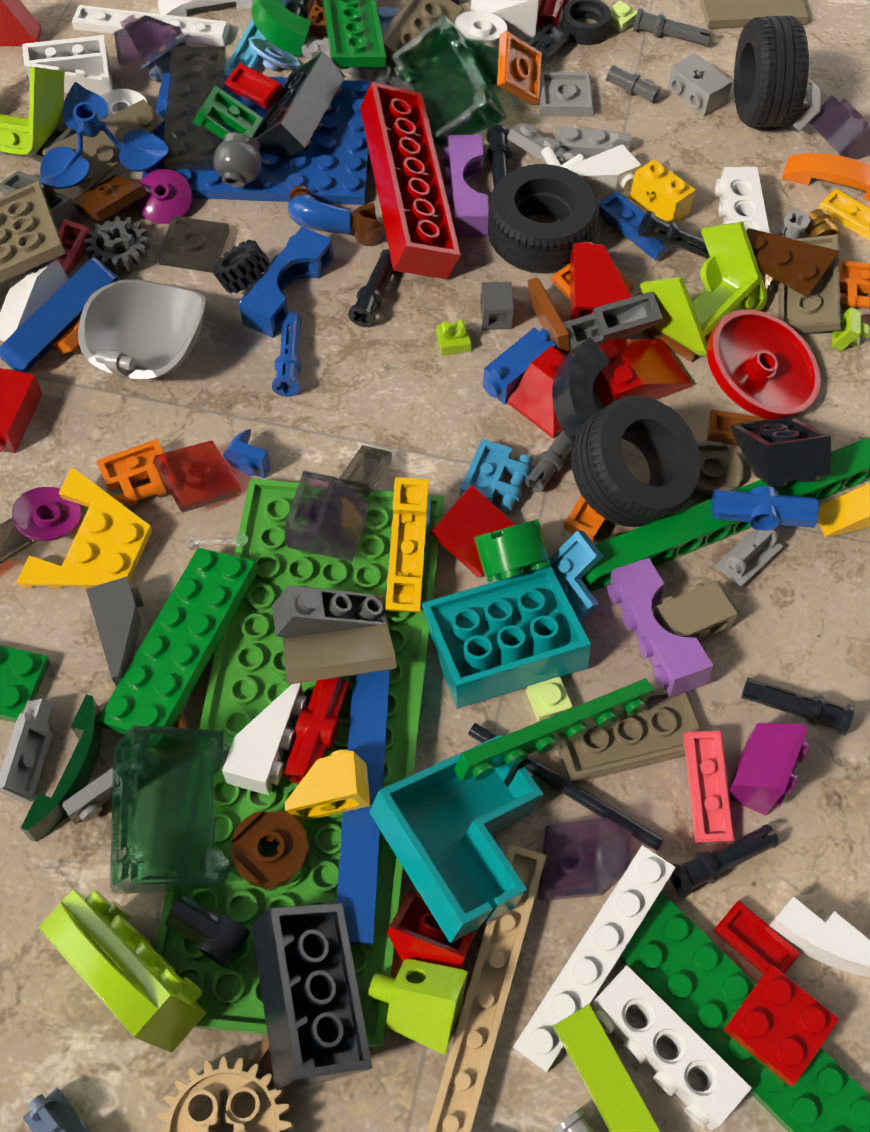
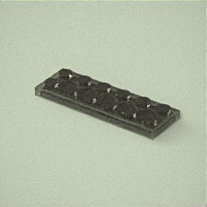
(191, 80)

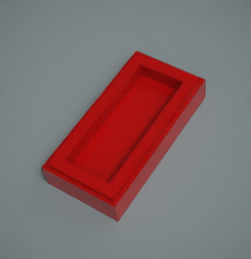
(253, 86)
(755, 939)

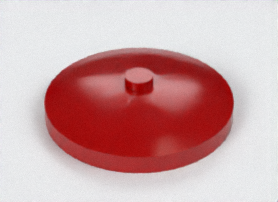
(763, 364)

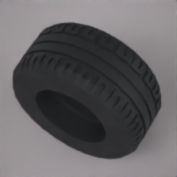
(771, 71)
(544, 191)
(665, 444)

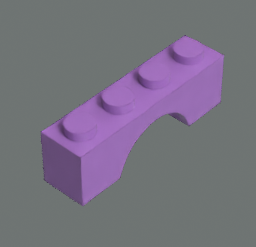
(468, 206)
(676, 660)

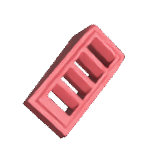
(67, 232)

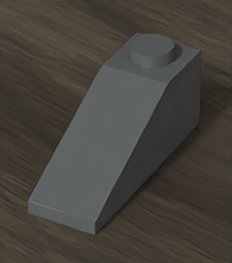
(117, 622)

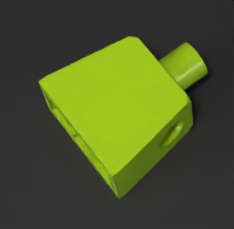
(422, 1001)

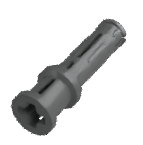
(660, 25)

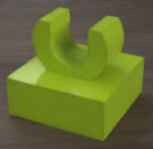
(850, 330)
(453, 337)

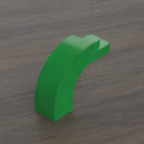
(280, 25)

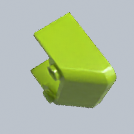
(46, 103)
(730, 284)

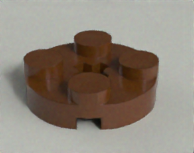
(269, 871)

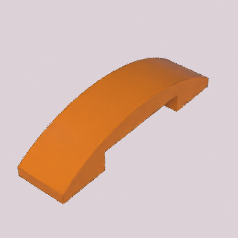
(830, 168)

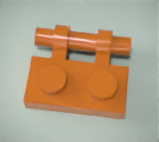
(854, 278)
(130, 467)

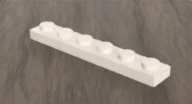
(595, 955)

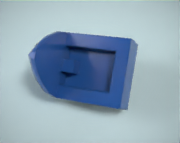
(246, 457)

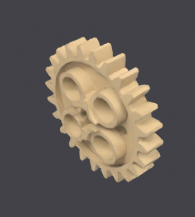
(237, 1082)

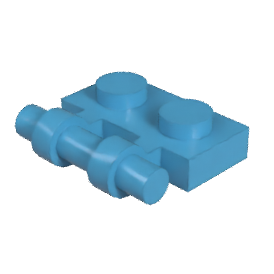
(488, 468)

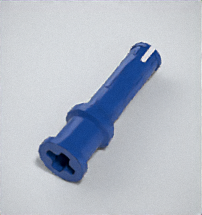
(288, 364)

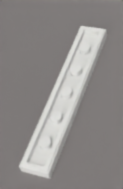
(108, 21)

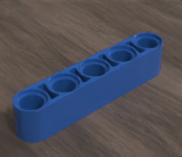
(54, 317)

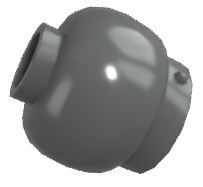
(238, 159)

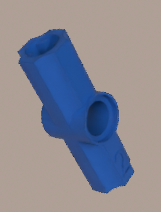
(764, 508)

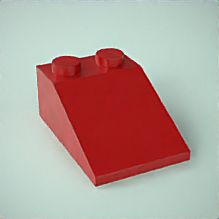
(638, 369)

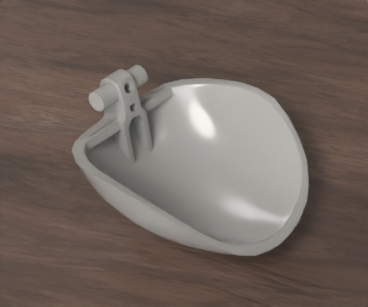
(140, 327)

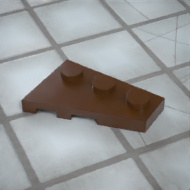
(791, 260)

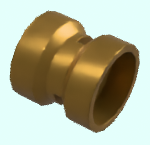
(821, 224)

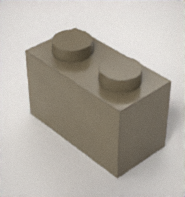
(697, 613)

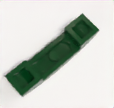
(48, 812)

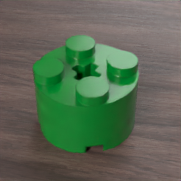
(512, 550)

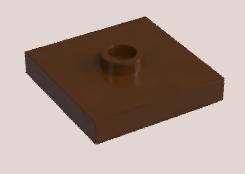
(109, 197)

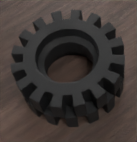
(241, 266)

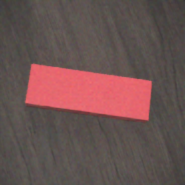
(708, 787)

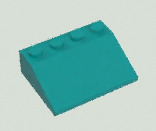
(506, 636)

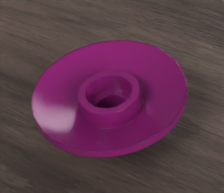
(173, 203)
(44, 503)

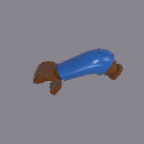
(321, 216)

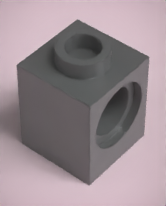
(496, 305)

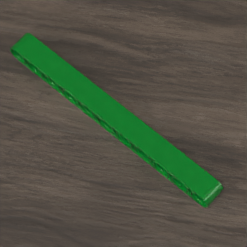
(696, 528)

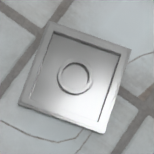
(565, 94)

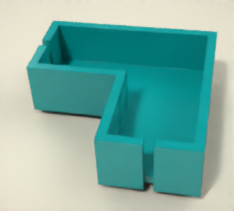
(446, 841)

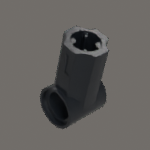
(215, 935)

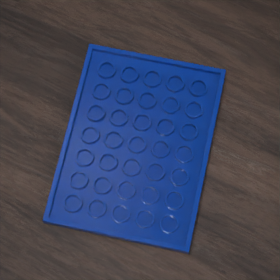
(330, 168)

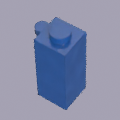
(507, 369)

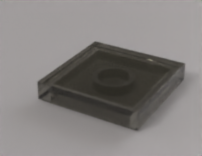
(193, 244)

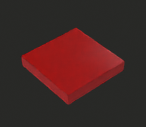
(466, 519)

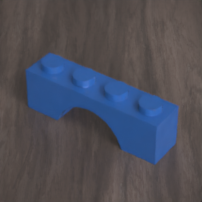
(303, 257)

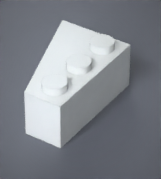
(81, 58)

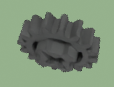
(118, 244)

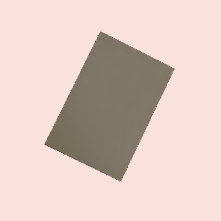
(338, 654)

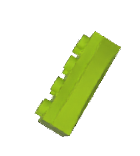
(124, 969)

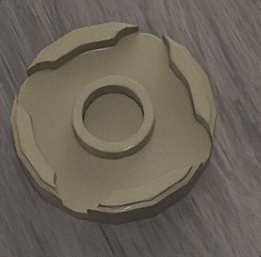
(718, 469)

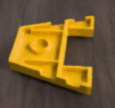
(103, 548)

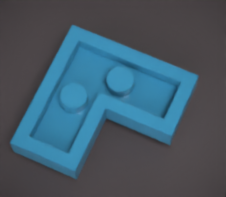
(570, 565)

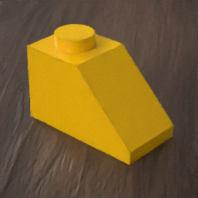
(331, 787)

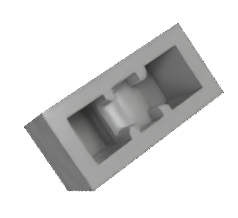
(699, 84)

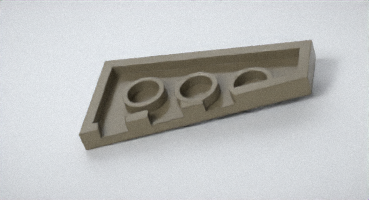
(101, 151)

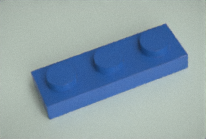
(626, 219)

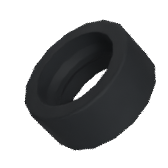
(586, 33)

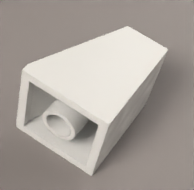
(518, 15)

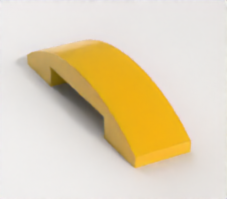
(407, 545)

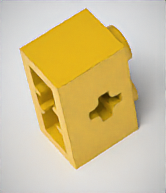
(662, 192)

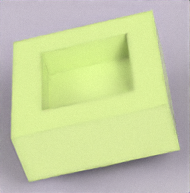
(622, 16)
(548, 698)

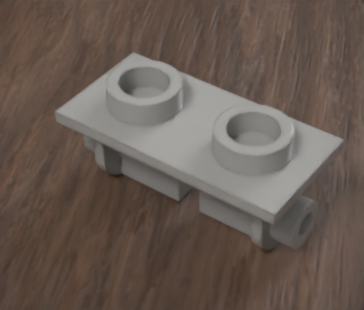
(750, 555)

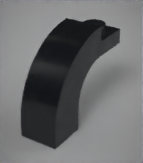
(574, 386)

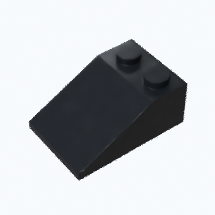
(784, 450)

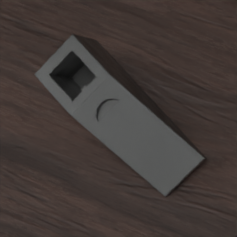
(316, 610)

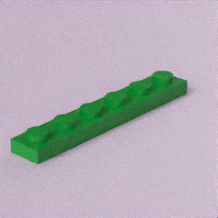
(548, 732)

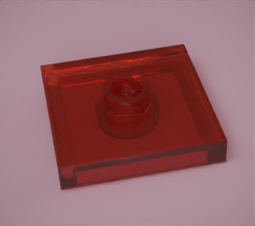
(197, 476)

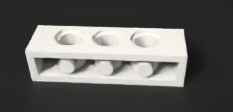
(742, 198)
(723, 1085)

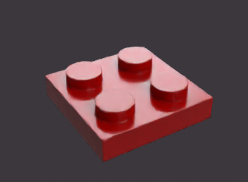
(781, 1025)

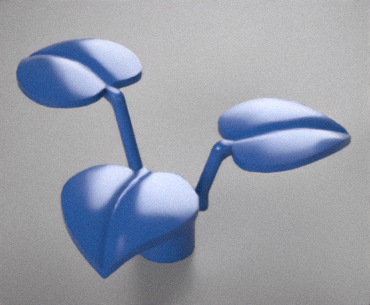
(83, 113)

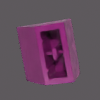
(768, 765)

